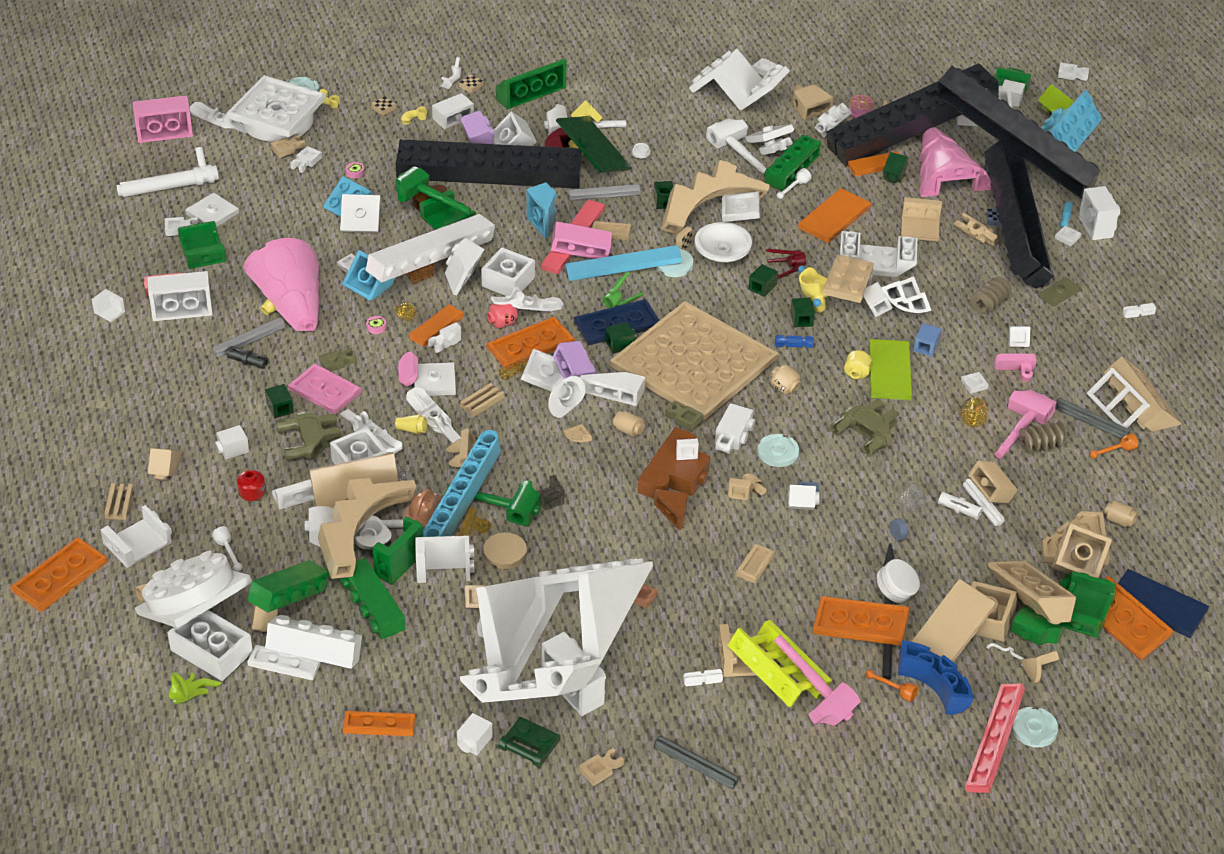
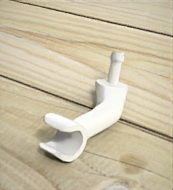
(456, 70)

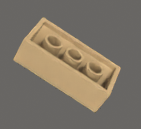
(1158, 414)
(1035, 590)

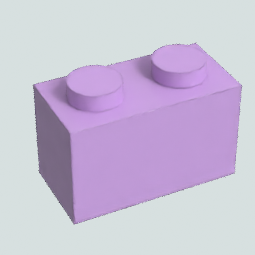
(477, 128)
(572, 359)

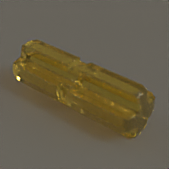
(511, 370)

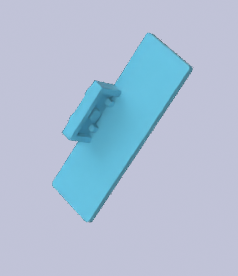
(1074, 123)

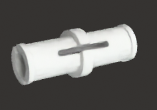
(960, 505)

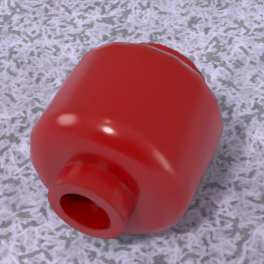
(251, 485)

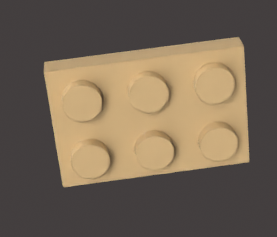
(848, 278)

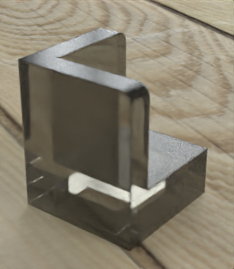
(553, 495)

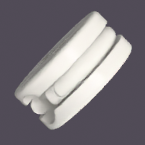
(898, 580)

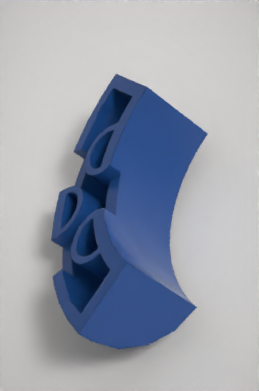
(937, 673)

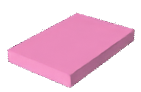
(324, 388)

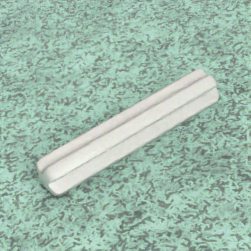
(988, 508)

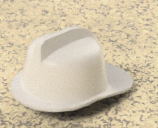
(565, 395)
(371, 532)

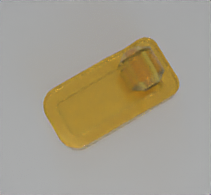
(474, 522)

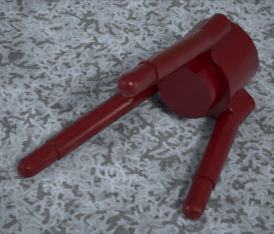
(795, 259)

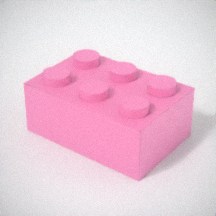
(162, 119)

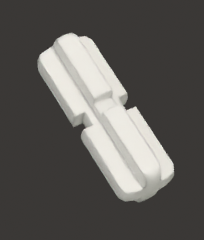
(1135, 311)
(708, 677)

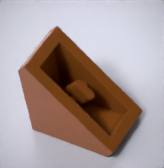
(672, 505)

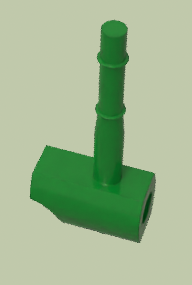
(416, 181)
(520, 508)
(1035, 626)

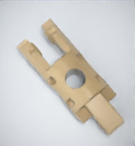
(977, 230)

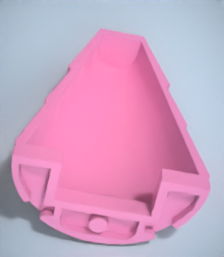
(947, 161)
(289, 278)

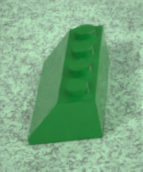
(532, 84)

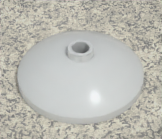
(723, 242)

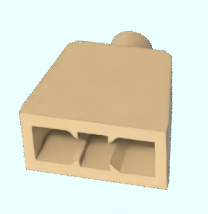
(811, 101)

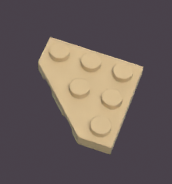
(1088, 520)

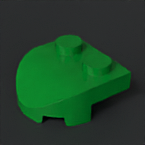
(1012, 74)

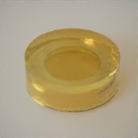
(405, 311)

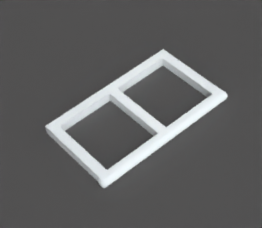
(1109, 407)

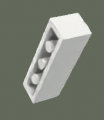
(313, 641)

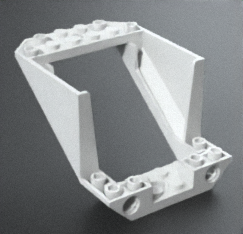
(519, 610)

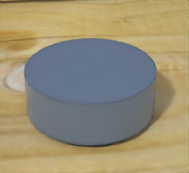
(898, 529)

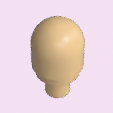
(756, 483)

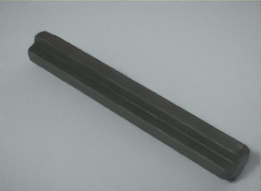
(1091, 418)
(696, 762)

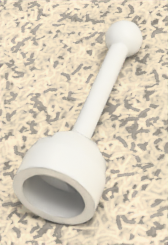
(802, 177)
(222, 537)

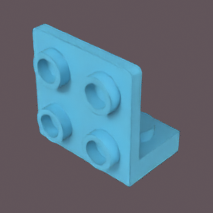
(344, 186)

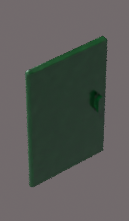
(593, 144)

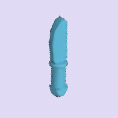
(1066, 214)

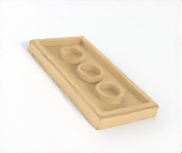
(332, 481)
(955, 621)

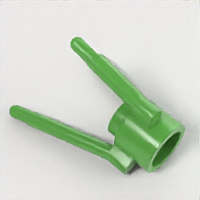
(614, 297)

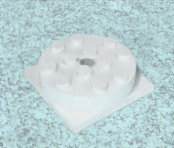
(276, 109)
(190, 588)

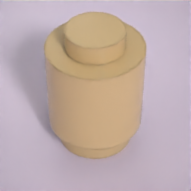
(629, 423)
(1121, 514)

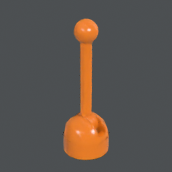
(1127, 442)
(907, 690)

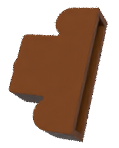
(668, 472)

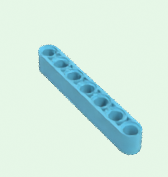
(464, 486)

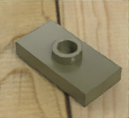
(1059, 291)

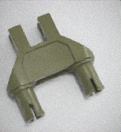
(868, 422)
(314, 431)

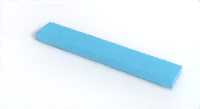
(623, 263)

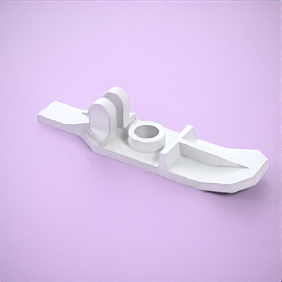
(214, 116)
(520, 301)
(424, 405)
(363, 421)

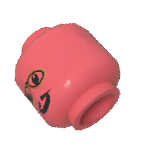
(502, 315)

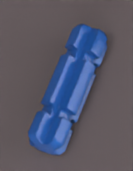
(794, 341)

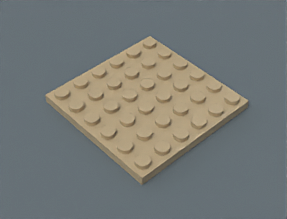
(694, 359)

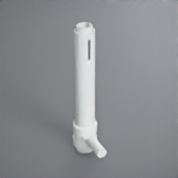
(197, 176)

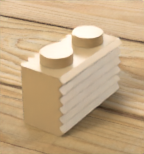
(992, 482)

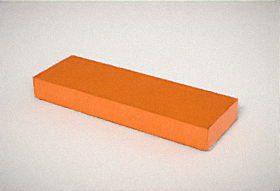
(868, 164)
(432, 327)
(379, 723)

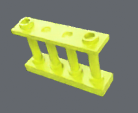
(765, 667)

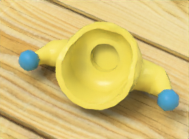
(812, 286)

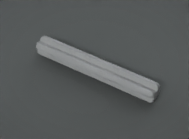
(604, 192)
(249, 337)

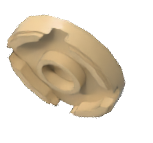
(505, 550)

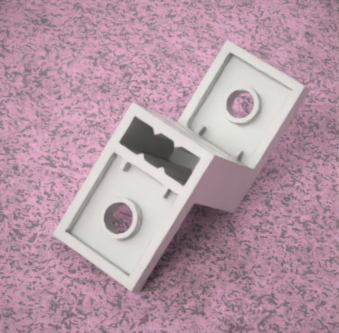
(738, 79)

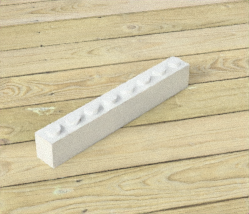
(427, 248)

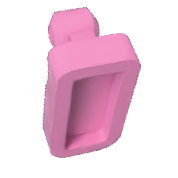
(1021, 362)

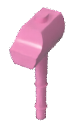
(1032, 407)
(836, 703)

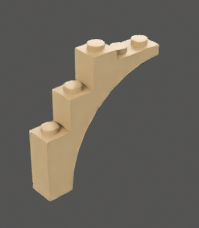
(703, 188)
(348, 515)

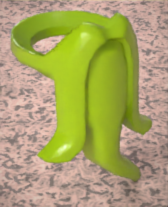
(188, 688)

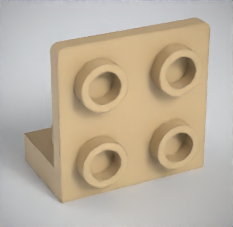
(921, 219)
(730, 662)

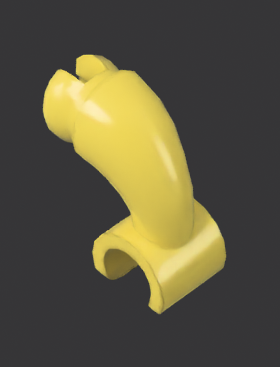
(333, 100)
(421, 113)

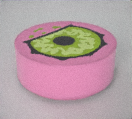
(355, 170)
(376, 324)

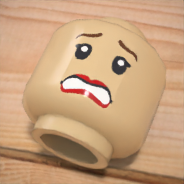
(785, 379)

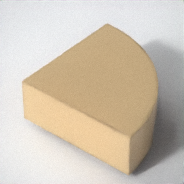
(579, 433)

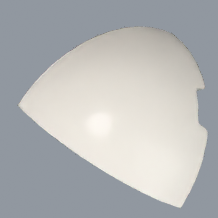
(907, 296)

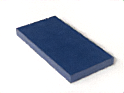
(637, 314)
(1172, 607)

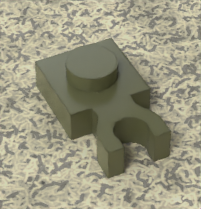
(335, 360)
(685, 417)

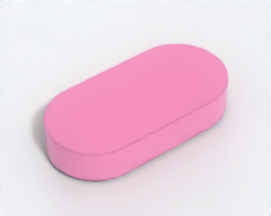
(408, 369)

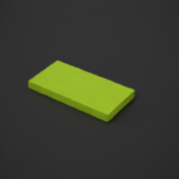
(890, 369)

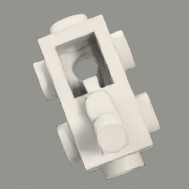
(834, 118)

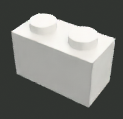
(450, 110)

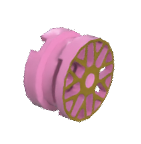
(860, 106)

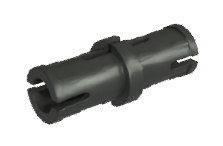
(247, 357)

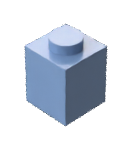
(927, 339)

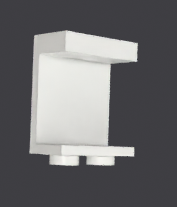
(139, 539)
(443, 554)

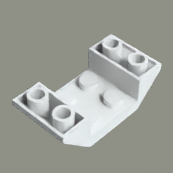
(886, 260)

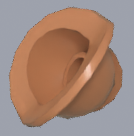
(423, 506)

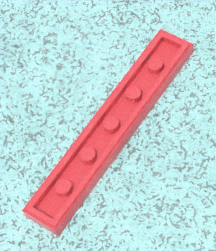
(586, 216)
(995, 738)

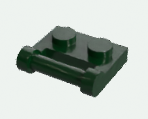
(532, 736)

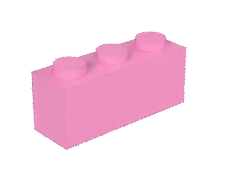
(580, 240)

